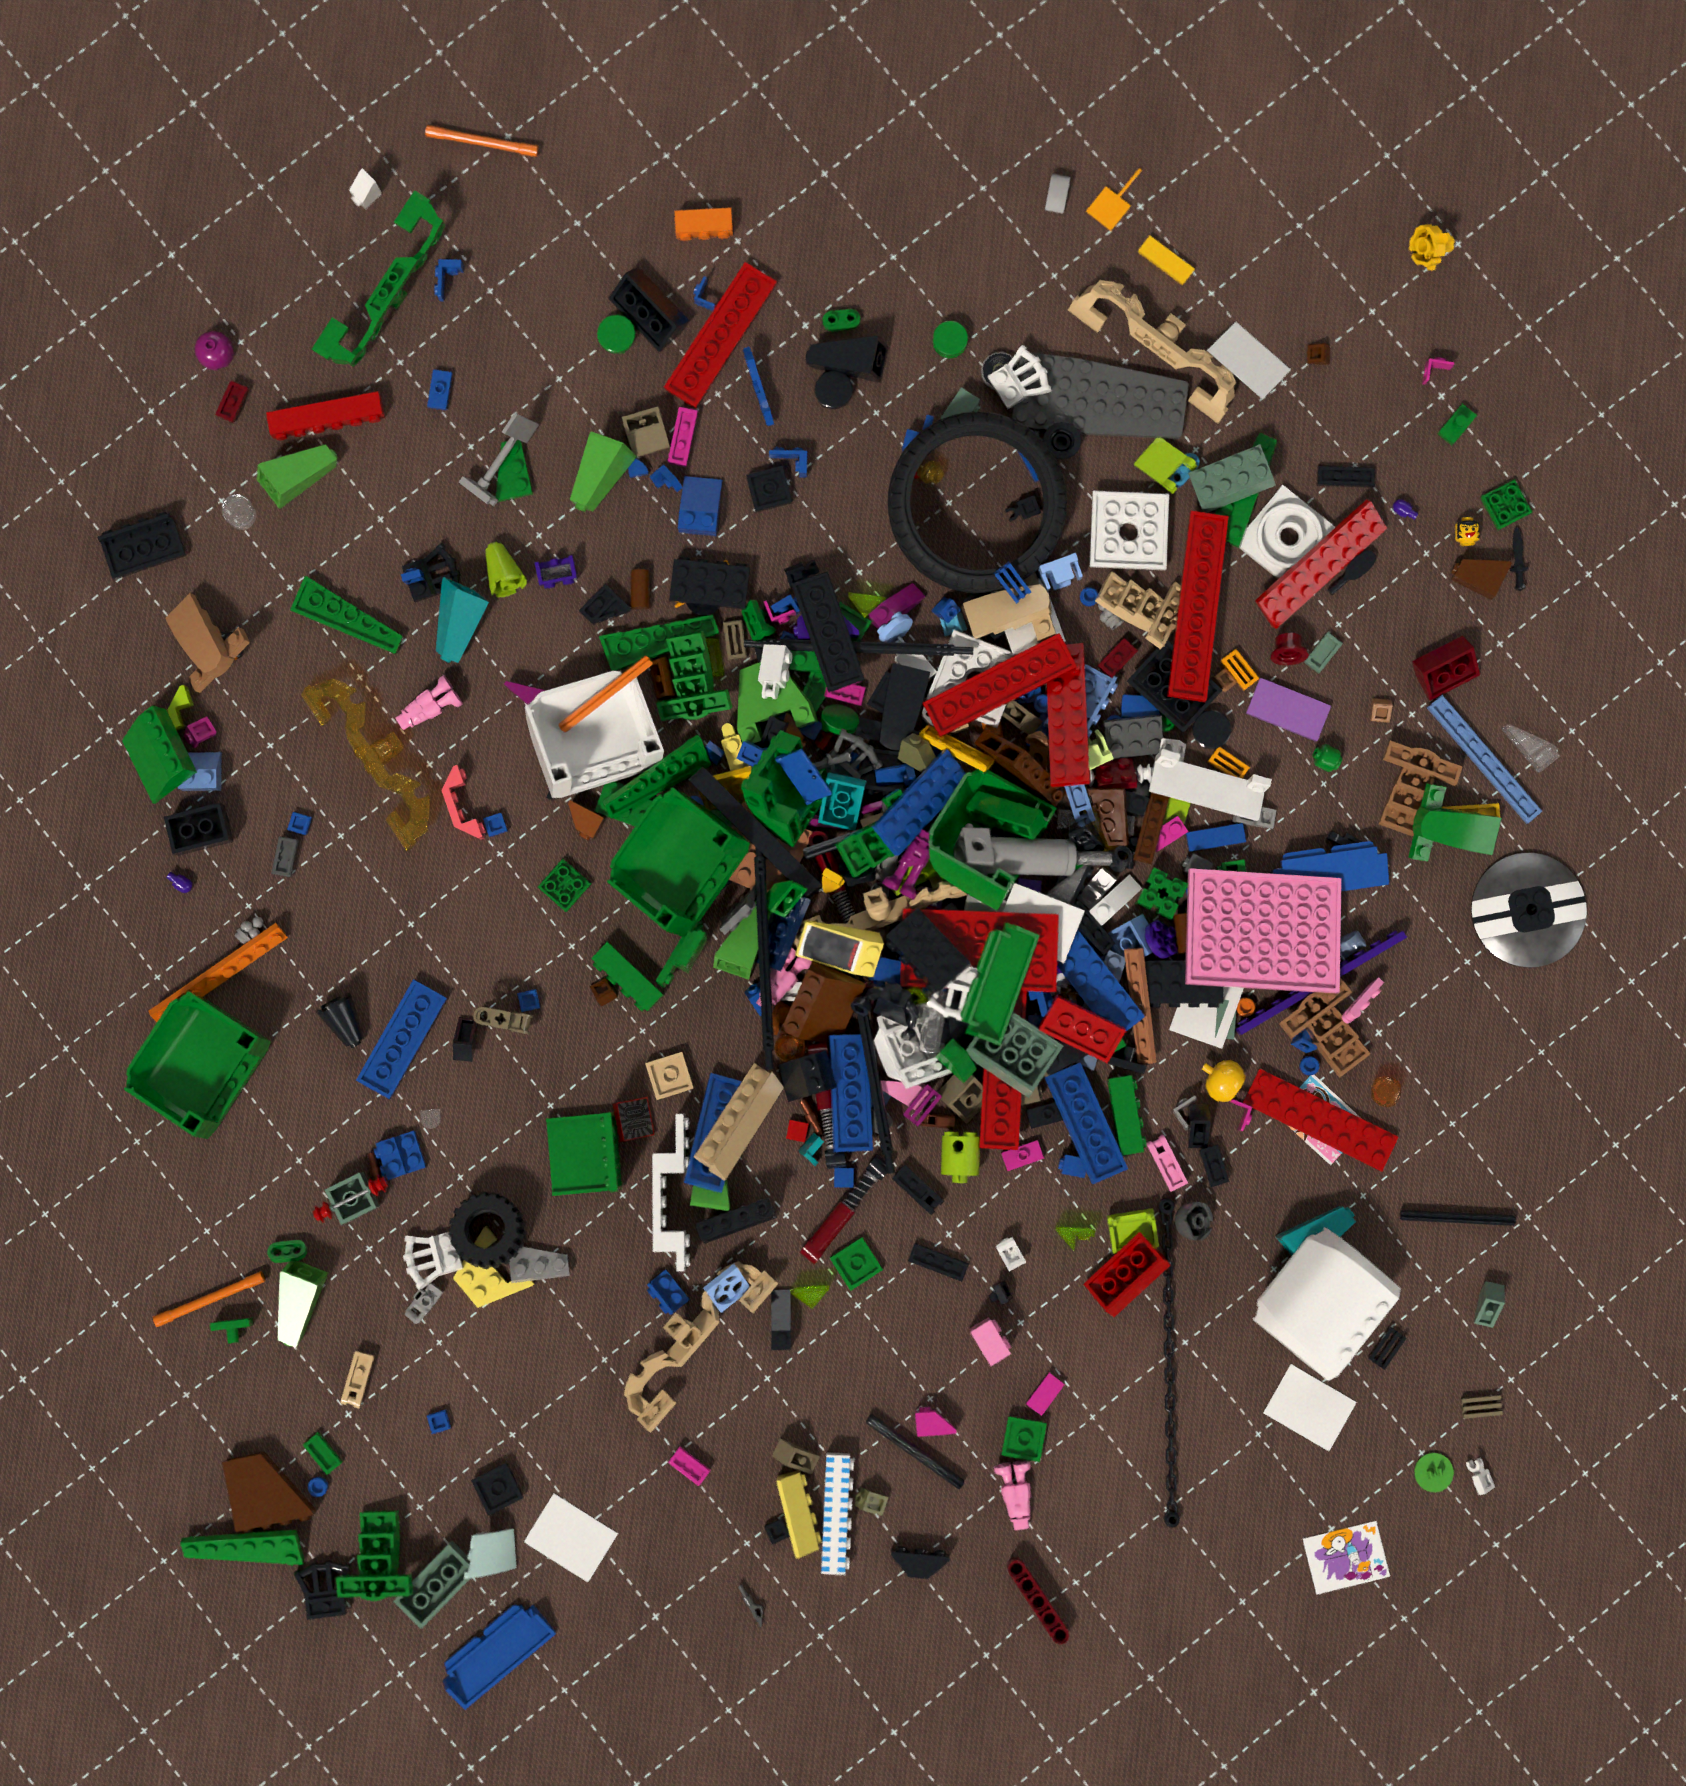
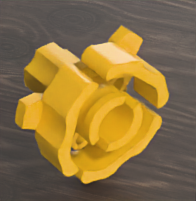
(1432, 243)

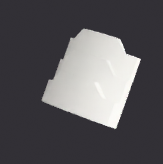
(902, 1057)

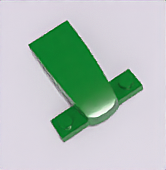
(692, 680)
(1450, 827)
(865, 847)
(683, 955)
(377, 1560)

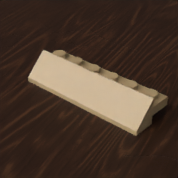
(739, 1121)

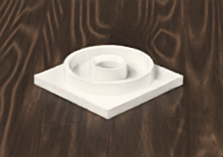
(1143, 510)
(1283, 511)
(956, 668)

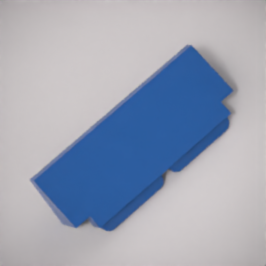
(1354, 863)
(495, 1654)

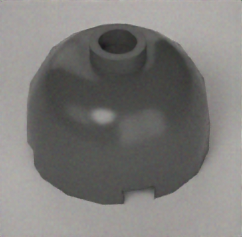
(1194, 1220)

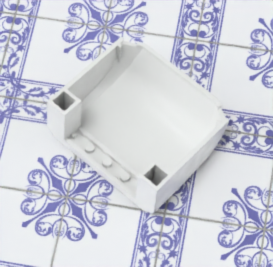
(602, 747)
(1326, 1303)

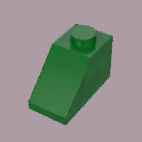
(784, 896)
(957, 1060)

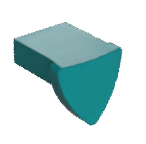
(811, 1147)

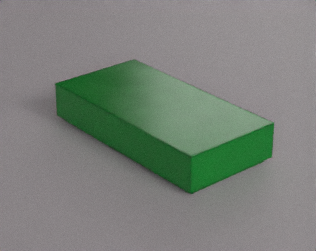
(322, 1453)

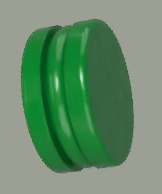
(950, 339)

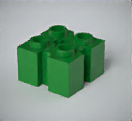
(1150, 897)

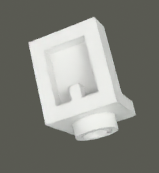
(1174, 746)

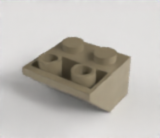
(646, 432)

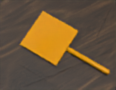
(1109, 207)

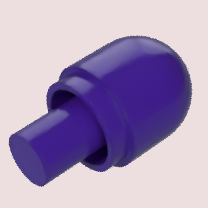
(1404, 509)
(180, 882)

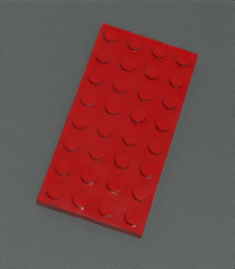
(970, 931)

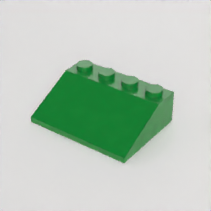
(158, 753)

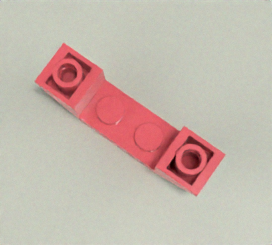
(456, 780)

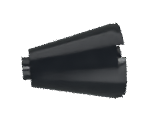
(342, 1020)

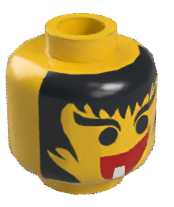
(1467, 531)

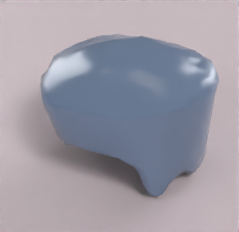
(1351, 943)

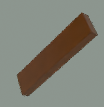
(1151, 828)

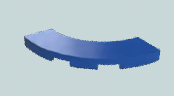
(758, 386)

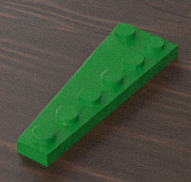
(1241, 510)
(331, 610)
(628, 647)

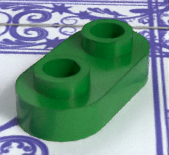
(841, 322)
(287, 1251)

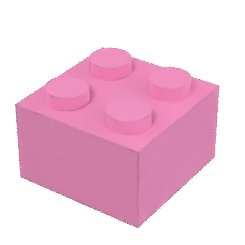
(988, 1339)

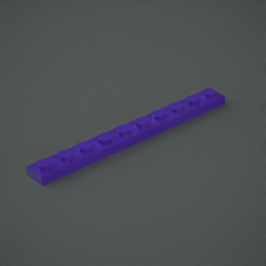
(1295, 996)

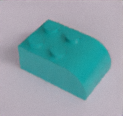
(844, 804)

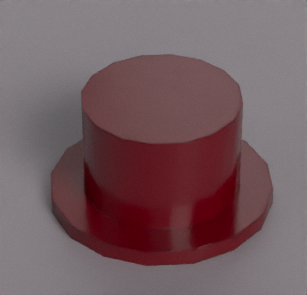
(1289, 650)

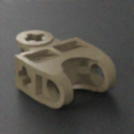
(514, 1021)

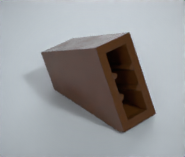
(1481, 575)

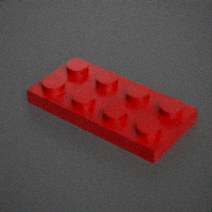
(1082, 1029)

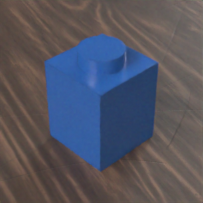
(1071, 1166)

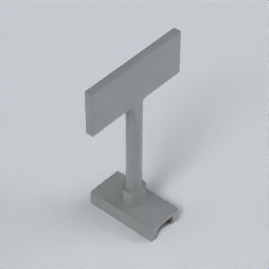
(518, 429)

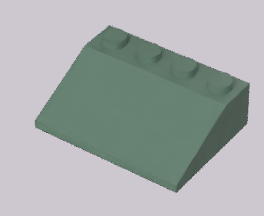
(1020, 1058)

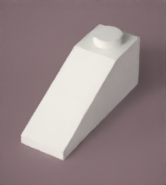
(1115, 900)

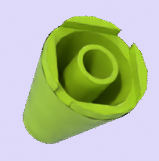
(503, 571)

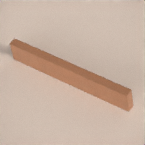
(1139, 993)

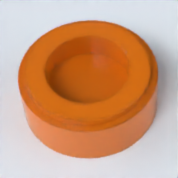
(1245, 1007)

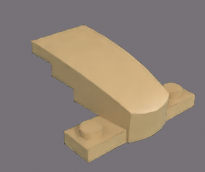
(1141, 607)
(1000, 612)

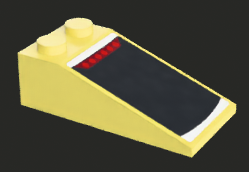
(841, 947)

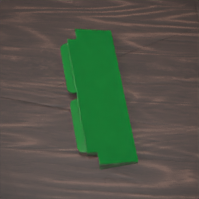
(998, 982)

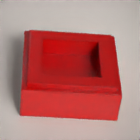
(797, 1131)

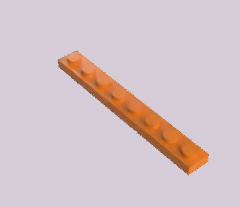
(227, 967)

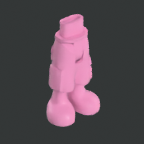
(426, 707)
(784, 981)
(1016, 1495)

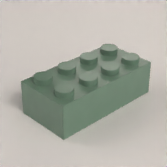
(1232, 479)
(435, 1585)

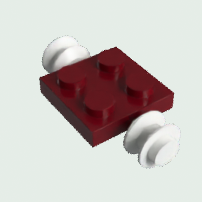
(1119, 774)

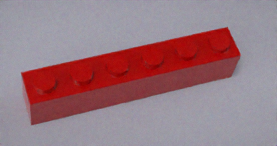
(325, 415)

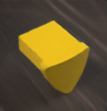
(831, 881)

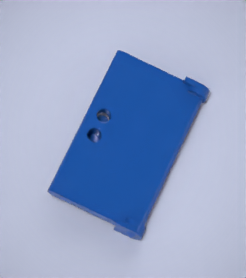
(802, 773)

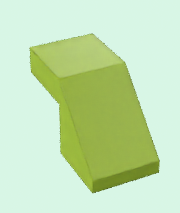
(180, 701)

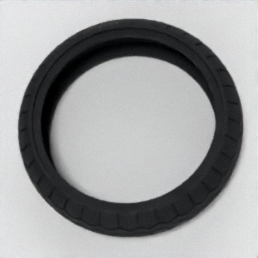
(999, 428)

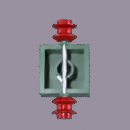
(351, 1198)

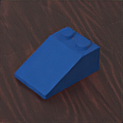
(700, 506)

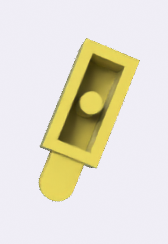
(731, 746)

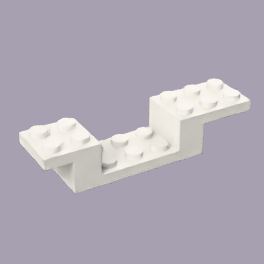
(676, 1162)

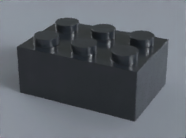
(198, 829)

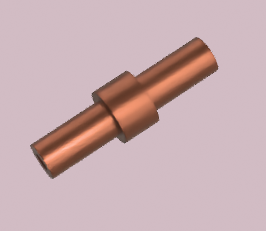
(811, 1117)
(375, 1170)

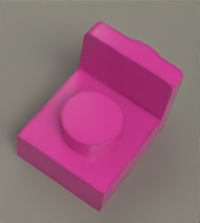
(199, 731)

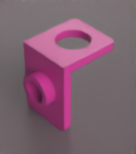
(1438, 362)
(783, 618)
(1246, 1118)

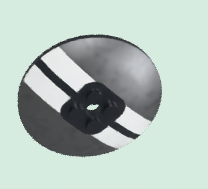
(1502, 917)

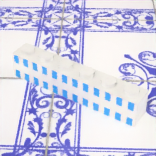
(836, 1512)

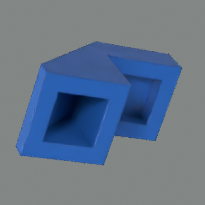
(910, 434)

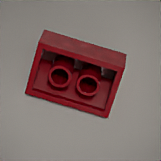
(1446, 667)

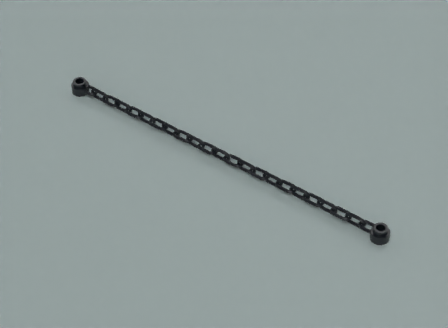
(1168, 1514)

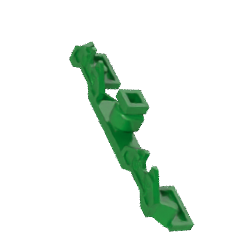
(389, 290)

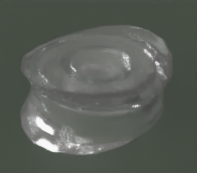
(238, 511)

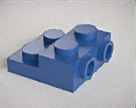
(400, 1155)

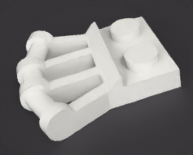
(1009, 386)
(962, 984)
(443, 1253)

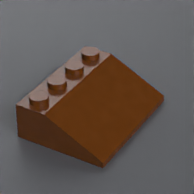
(822, 1004)

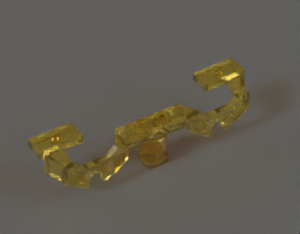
(373, 756)

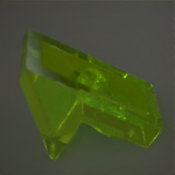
(1068, 1234)

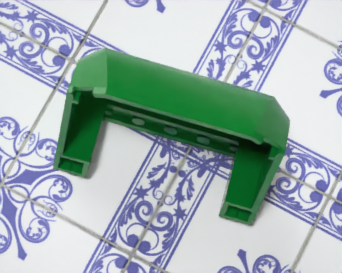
(954, 817)
(676, 861)
(195, 1064)

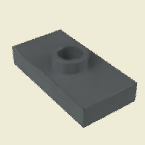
(285, 856)

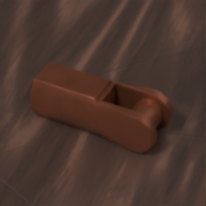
(941, 1121)

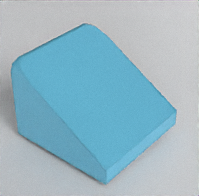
(956, 623)

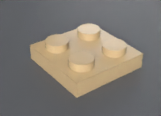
(669, 1076)

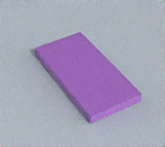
(1288, 709)

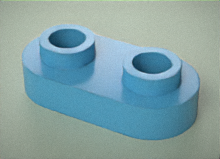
(1183, 471)

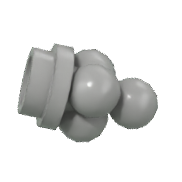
(1109, 618)
(249, 930)

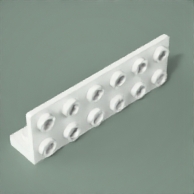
(1207, 786)

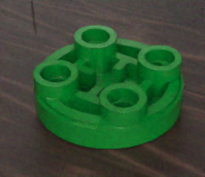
(616, 334)
(839, 717)

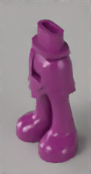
(915, 855)

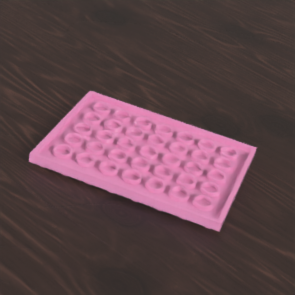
(1263, 931)

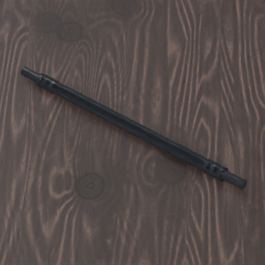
(870, 647)
(764, 958)
(875, 1086)

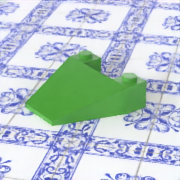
(755, 709)

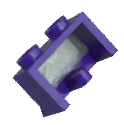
(556, 571)

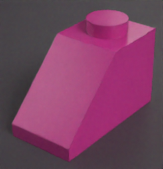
(932, 1423)

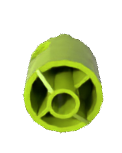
(960, 1163)

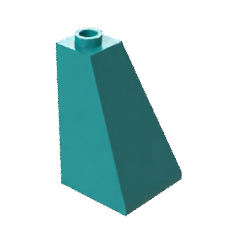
(458, 618)
(1336, 1220)

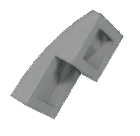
(1266, 819)
(1097, 888)

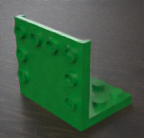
(584, 1154)

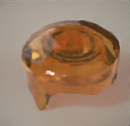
(789, 1047)
(1386, 1091)

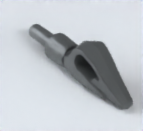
(752, 1606)

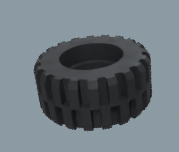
(469, 1212)

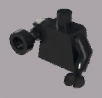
(892, 1004)

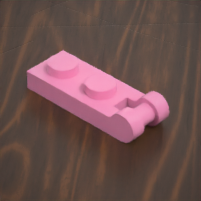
(1361, 1001)
(1167, 1164)

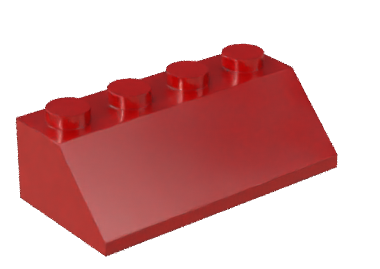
(1126, 1274)

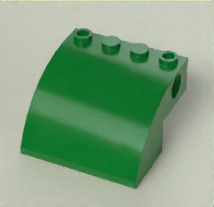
(773, 795)

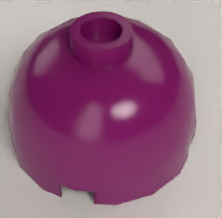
(214, 350)

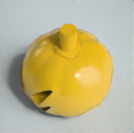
(1224, 1080)

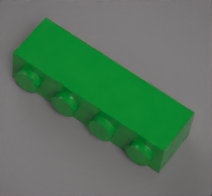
(1005, 815)
(627, 976)
(1125, 1115)

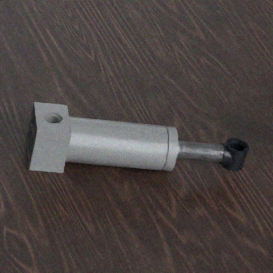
(1030, 856)

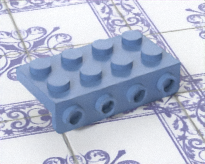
(1097, 690)

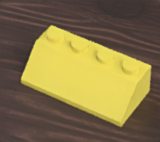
(798, 1514)

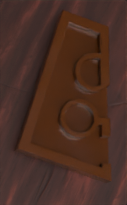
(1112, 813)

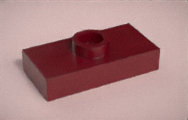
(232, 402)
(1117, 658)

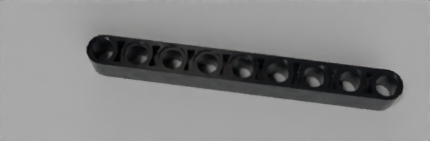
(754, 831)

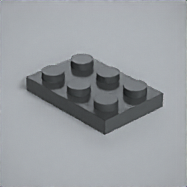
(1133, 735)

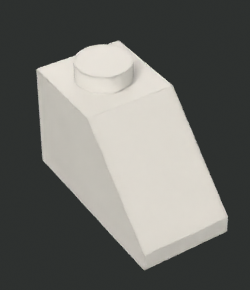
(364, 190)

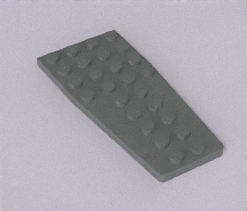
(1103, 400)

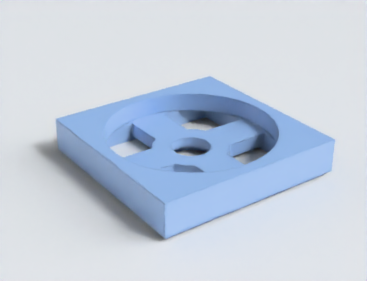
(721, 1279)

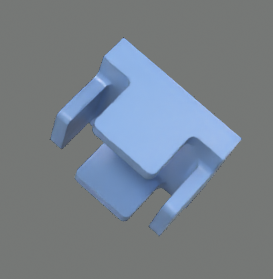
(1059, 572)

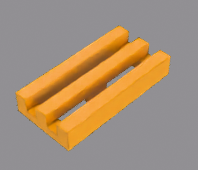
(1239, 669)
(1214, 756)

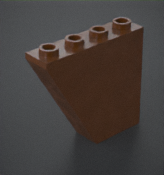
(1020, 766)
(262, 1494)

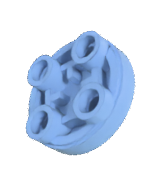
(897, 627)

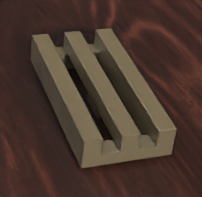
(737, 655)
(1498, 1405)

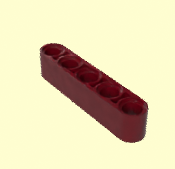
(1042, 1609)

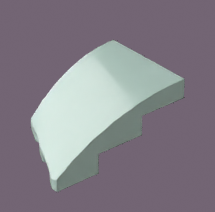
(491, 1553)

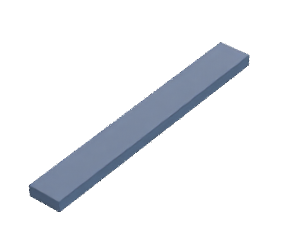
(1484, 759)

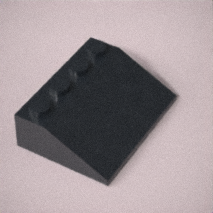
(1153, 681)

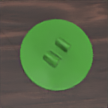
(1433, 1472)

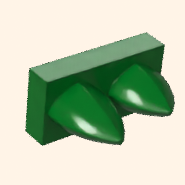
(755, 622)

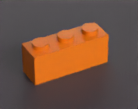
(703, 223)

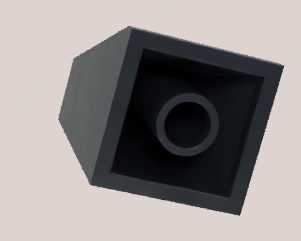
(854, 357)

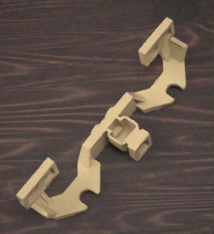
(1159, 341)
(884, 912)
(688, 1339)

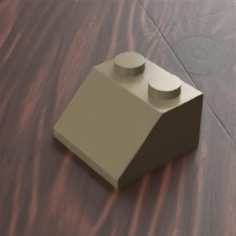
(962, 1098)

